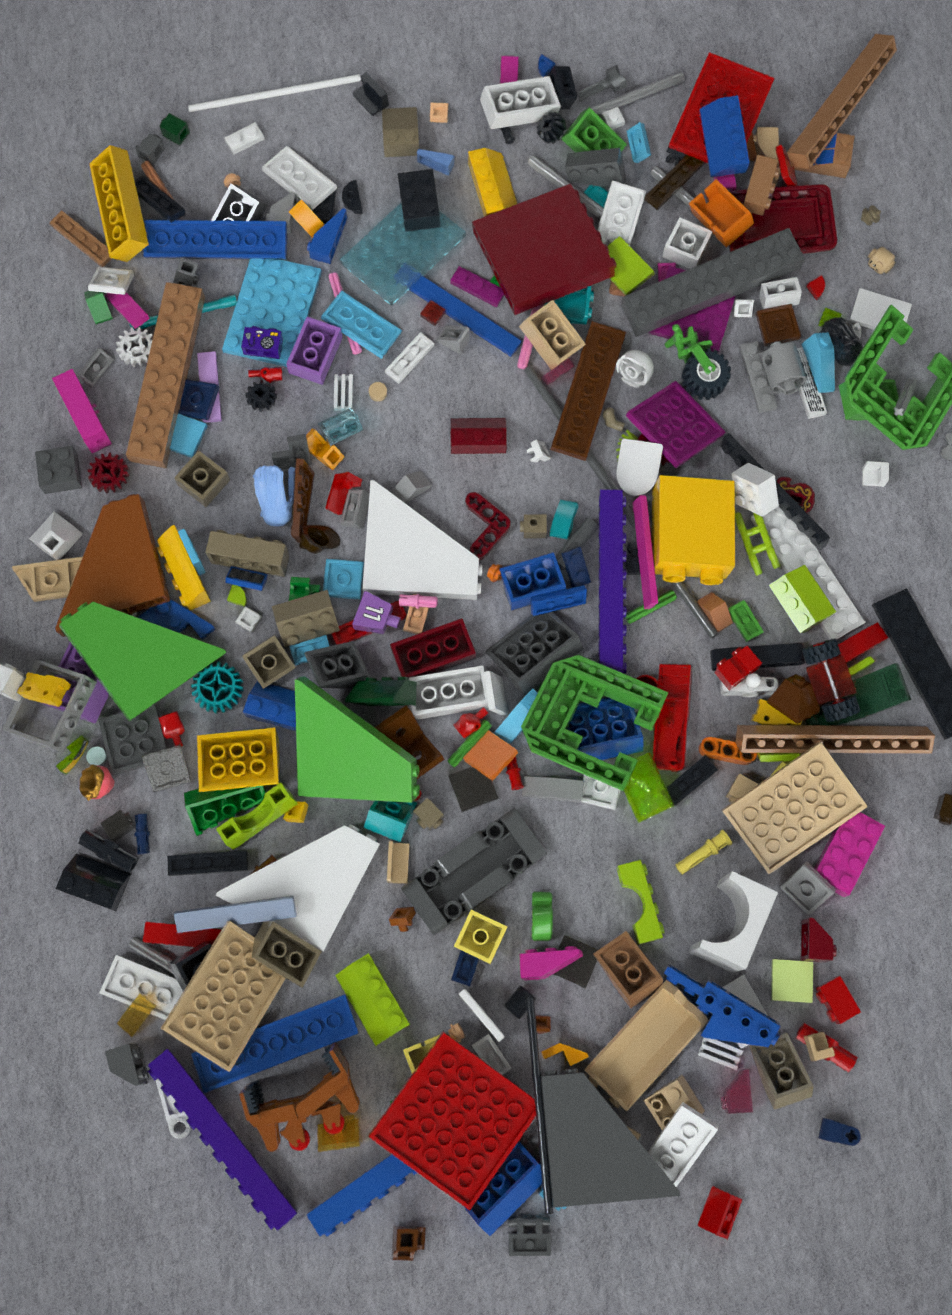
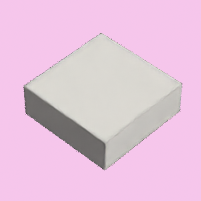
(248, 619)

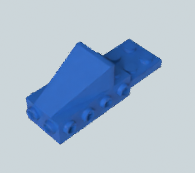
(725, 1023)

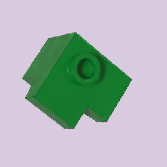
(302, 587)

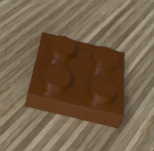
(778, 324)

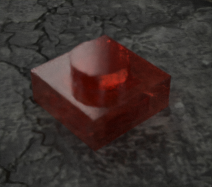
(432, 313)

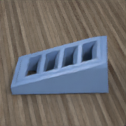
(438, 161)

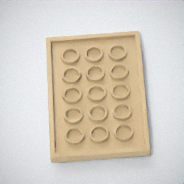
(794, 808)
(224, 999)

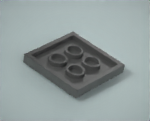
(128, 740)

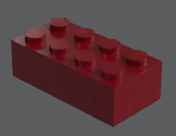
(433, 650)

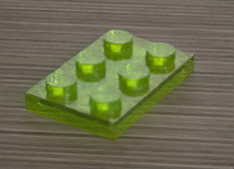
(647, 790)

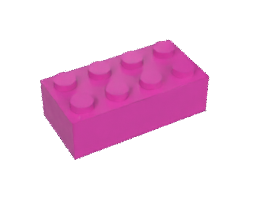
(848, 852)

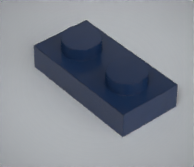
(576, 567)
(465, 968)

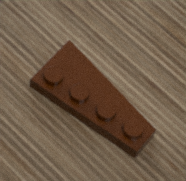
(302, 497)

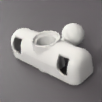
(752, 687)

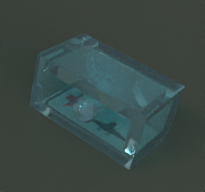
(340, 426)

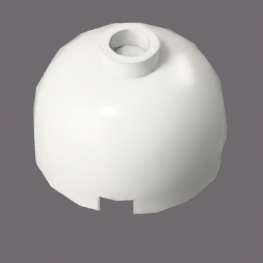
(635, 368)

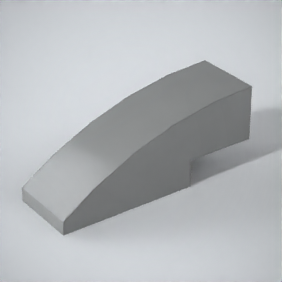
(553, 788)

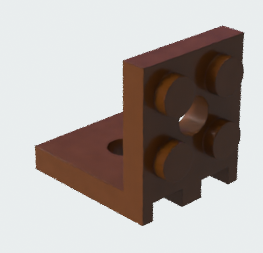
(411, 739)

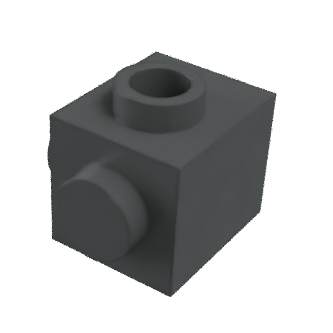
(186, 273)

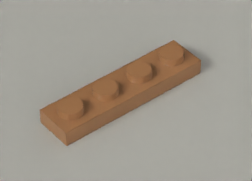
(81, 238)

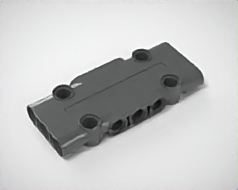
(474, 871)

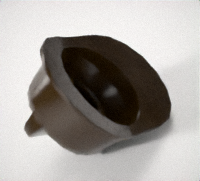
(317, 538)

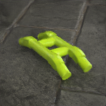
(751, 551)

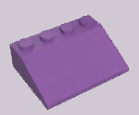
(74, 662)

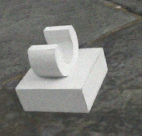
(540, 450)

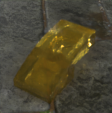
(136, 1014)

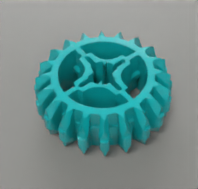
(217, 703)

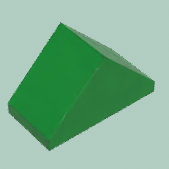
(98, 306)

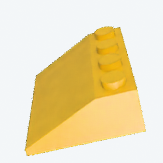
(238, 759)

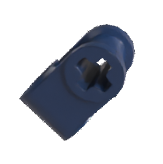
(835, 1132)

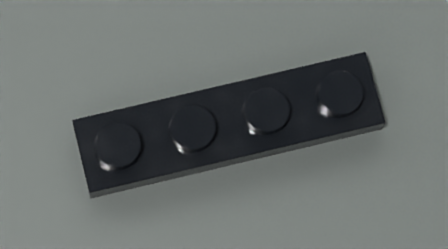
(158, 199)
(207, 863)

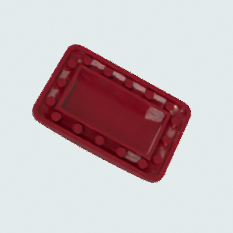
(802, 209)

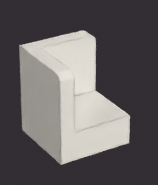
(875, 473)

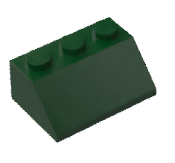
(383, 692)

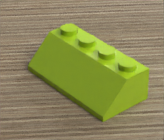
(372, 999)

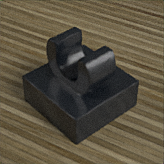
(674, 154)

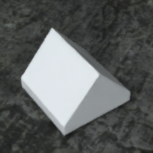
(743, 307)

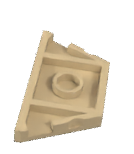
(48, 579)

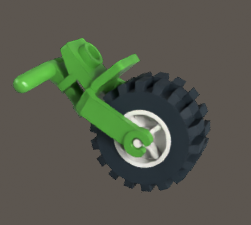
(704, 370)

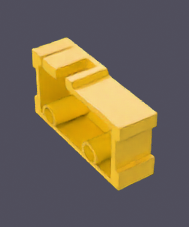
(44, 689)
(774, 717)

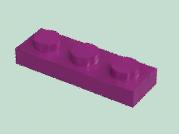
(477, 286)

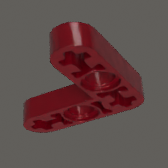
(493, 527)

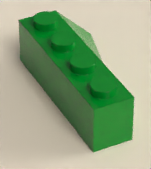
(212, 807)

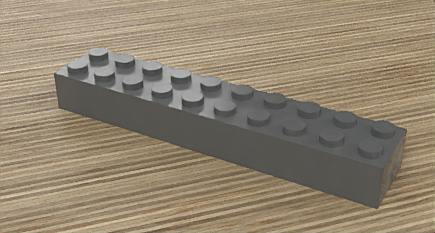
(712, 282)

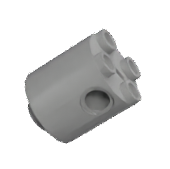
(783, 368)

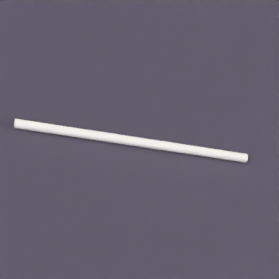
(274, 93)

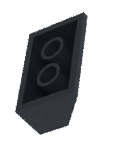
(93, 882)

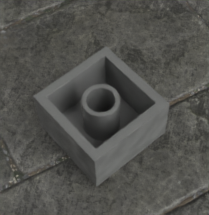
(58, 469)

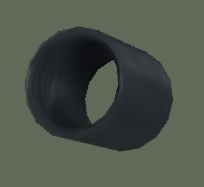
(517, 1002)

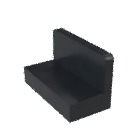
(371, 95)

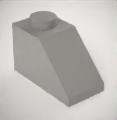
(280, 211)

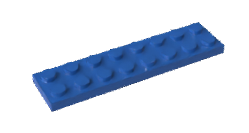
(216, 239)
(282, 1042)

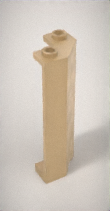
(646, 1046)

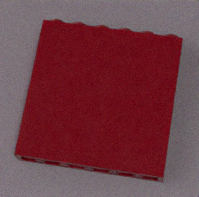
(543, 249)

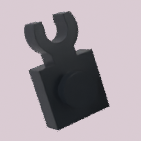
(632, 561)

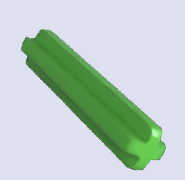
(640, 612)
(469, 743)

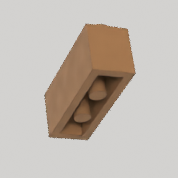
(761, 185)

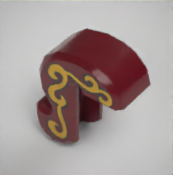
(799, 492)

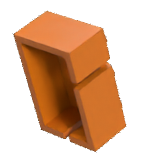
(722, 213)

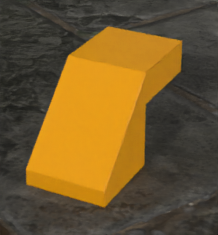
(322, 450)
(571, 1054)

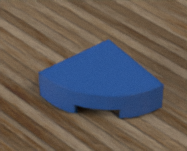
(545, 65)

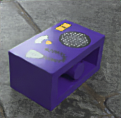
(262, 342)

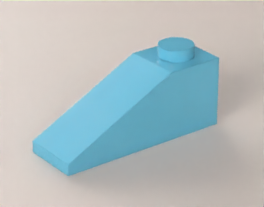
(821, 361)
(512, 724)

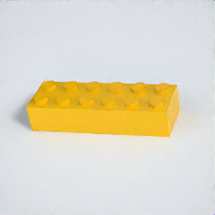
(118, 203)

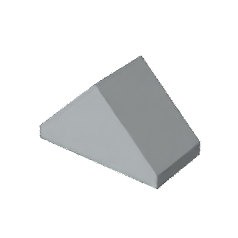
(455, 337)
(411, 486)

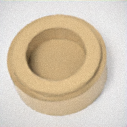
(377, 391)

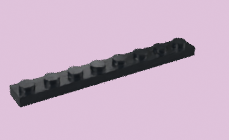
(787, 504)

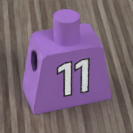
(374, 615)

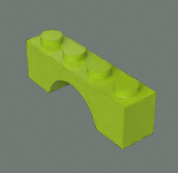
(242, 828)
(633, 876)

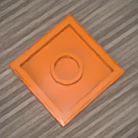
(490, 755)

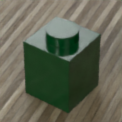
(174, 129)

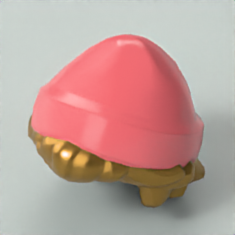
(95, 782)

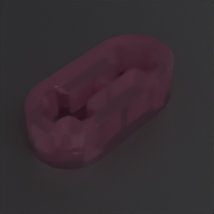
(558, 371)

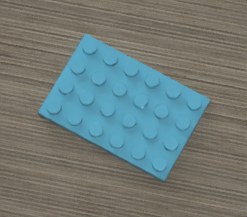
(276, 297)

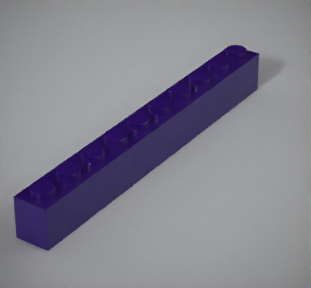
(611, 580)
(222, 1139)

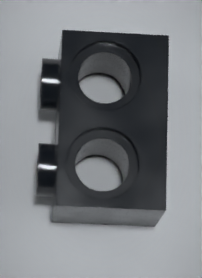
(563, 85)

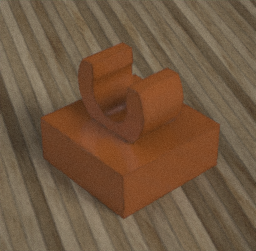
(402, 918)

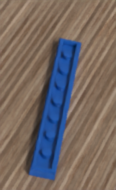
(467, 316)

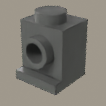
(150, 148)

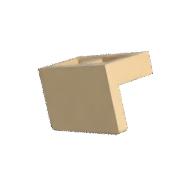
(398, 863)

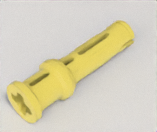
(711, 847)

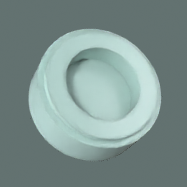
(96, 756)

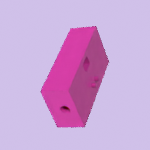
(82, 411)

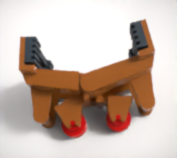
(300, 1107)

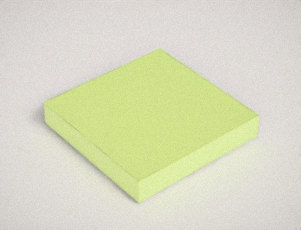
(792, 981)

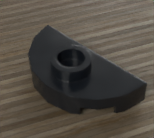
(351, 197)

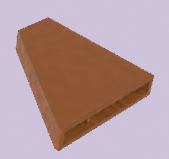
(119, 563)

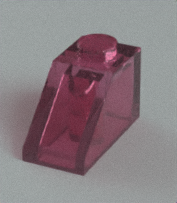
(737, 1095)

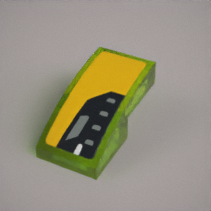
(77, 749)

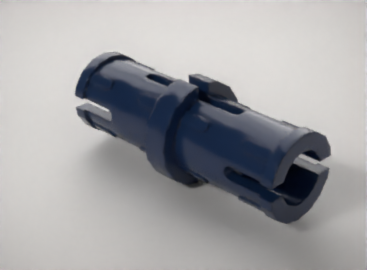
(142, 834)

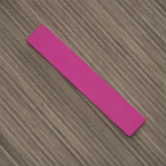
(645, 552)

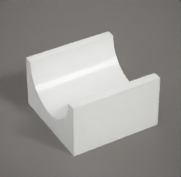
(752, 907)

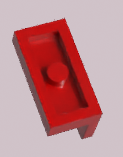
(719, 1212)

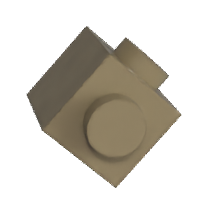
(534, 526)
(428, 815)

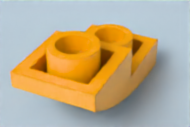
(306, 218)

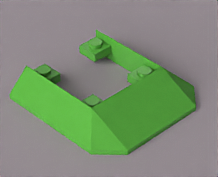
(865, 396)
(557, 700)

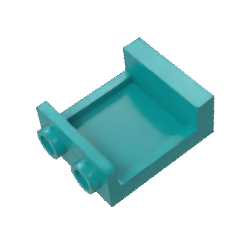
(576, 305)

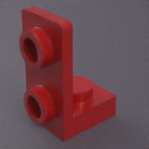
(338, 493)

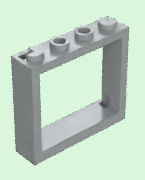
(24, 708)

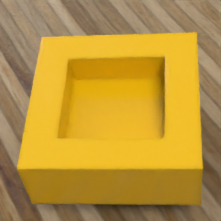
(297, 813)

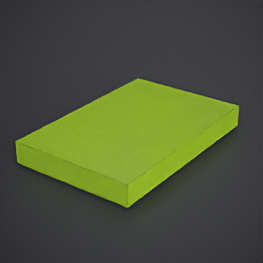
(631, 268)

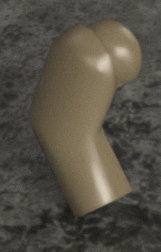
(610, 420)

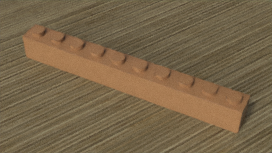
(842, 101)
(834, 738)

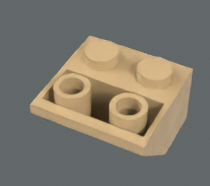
(669, 1098)

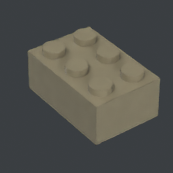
(305, 618)

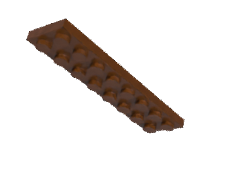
(588, 391)

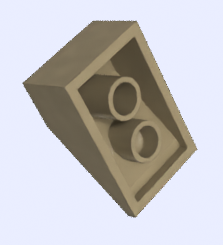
(400, 132)
(782, 1072)

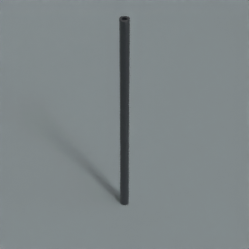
(541, 1128)

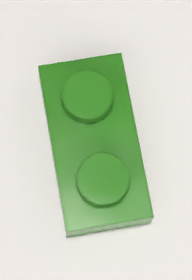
(745, 621)

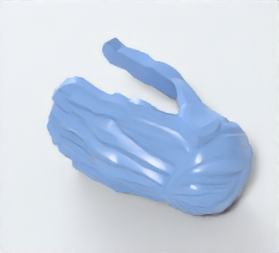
(271, 494)

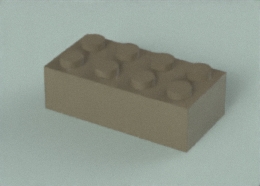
(247, 553)

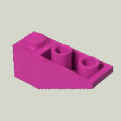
(541, 965)

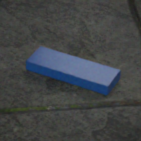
(558, 600)

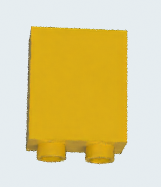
(693, 529)

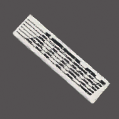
(809, 393)

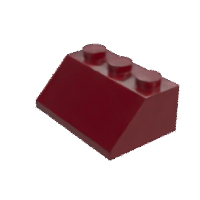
(478, 436)

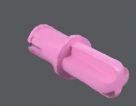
(418, 601)

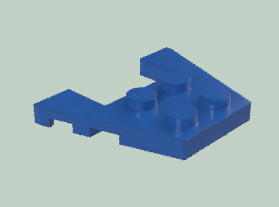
(177, 618)

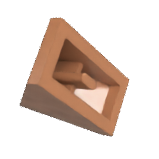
(716, 611)

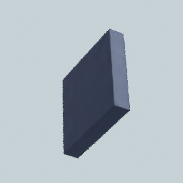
(198, 399)

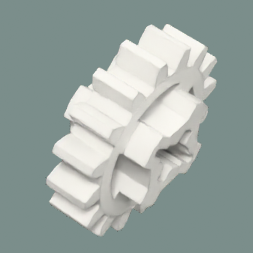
(135, 345)

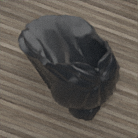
(845, 342)

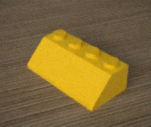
(491, 180)
(183, 571)

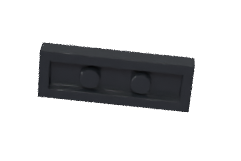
(691, 779)

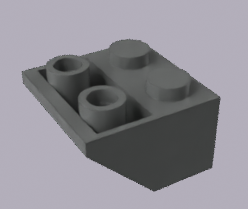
(127, 1063)

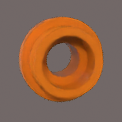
(494, 573)

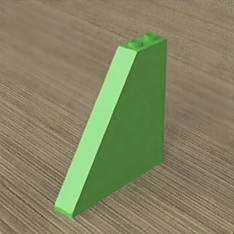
(133, 656)
(345, 754)

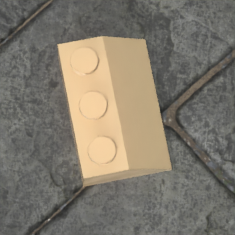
(552, 335)

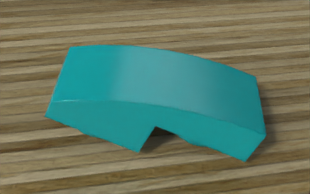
(563, 519)

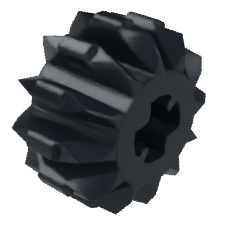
(551, 127)
(266, 390)

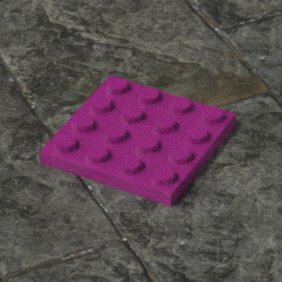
(708, 323)
(676, 423)

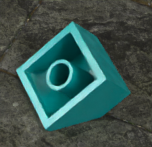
(390, 818)

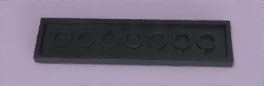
(919, 655)

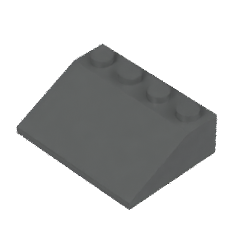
(532, 648)

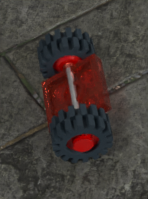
(831, 680)

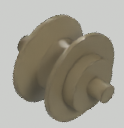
(870, 215)

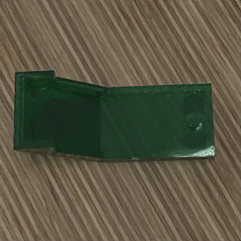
(873, 693)

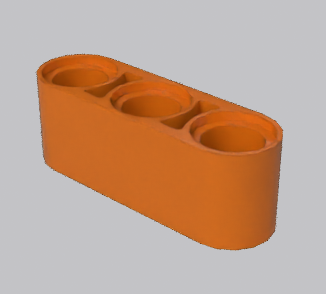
(718, 754)

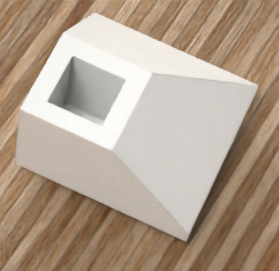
(56, 536)

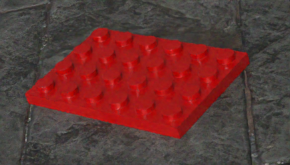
(718, 80)

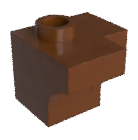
(407, 1242)

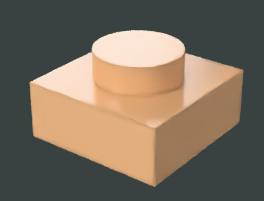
(439, 112)

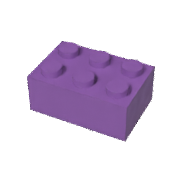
(314, 350)

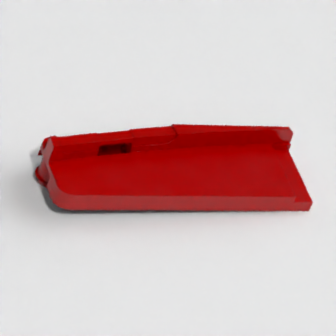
(673, 717)

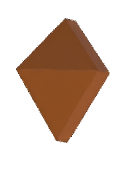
(543, 1024)

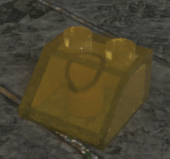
(349, 1136)

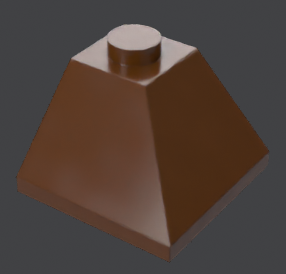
(795, 699)

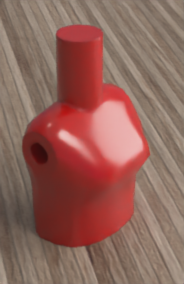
(273, 374)
(469, 722)
(172, 727)

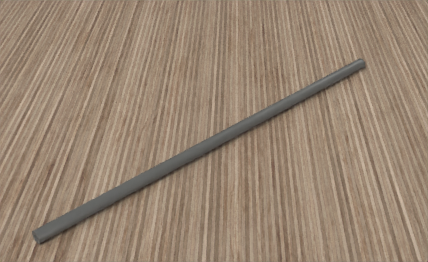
(609, 485)

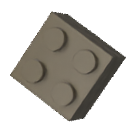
(202, 478)

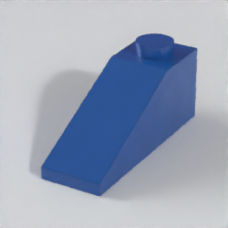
(326, 239)

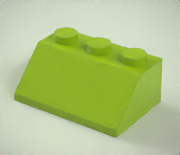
(802, 599)

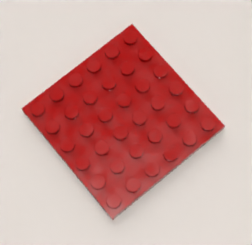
(455, 1120)

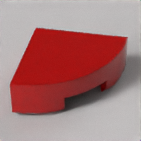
(816, 287)

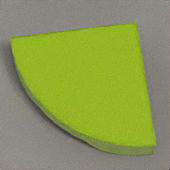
(237, 596)

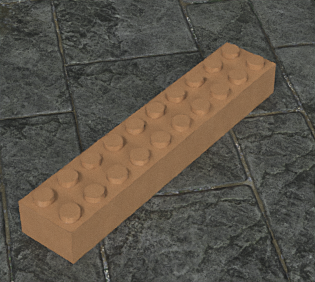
(165, 375)

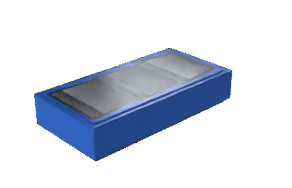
(246, 578)

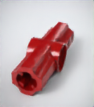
(842, 1057)

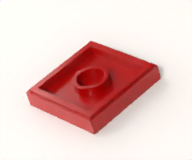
(787, 170)

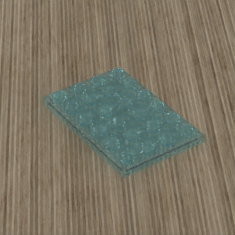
(396, 259)

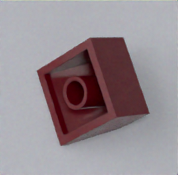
(816, 942)

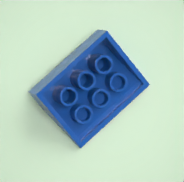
(607, 729)

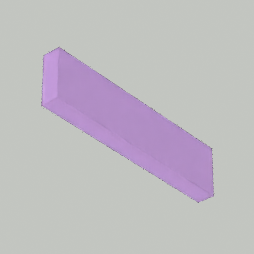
(209, 373)

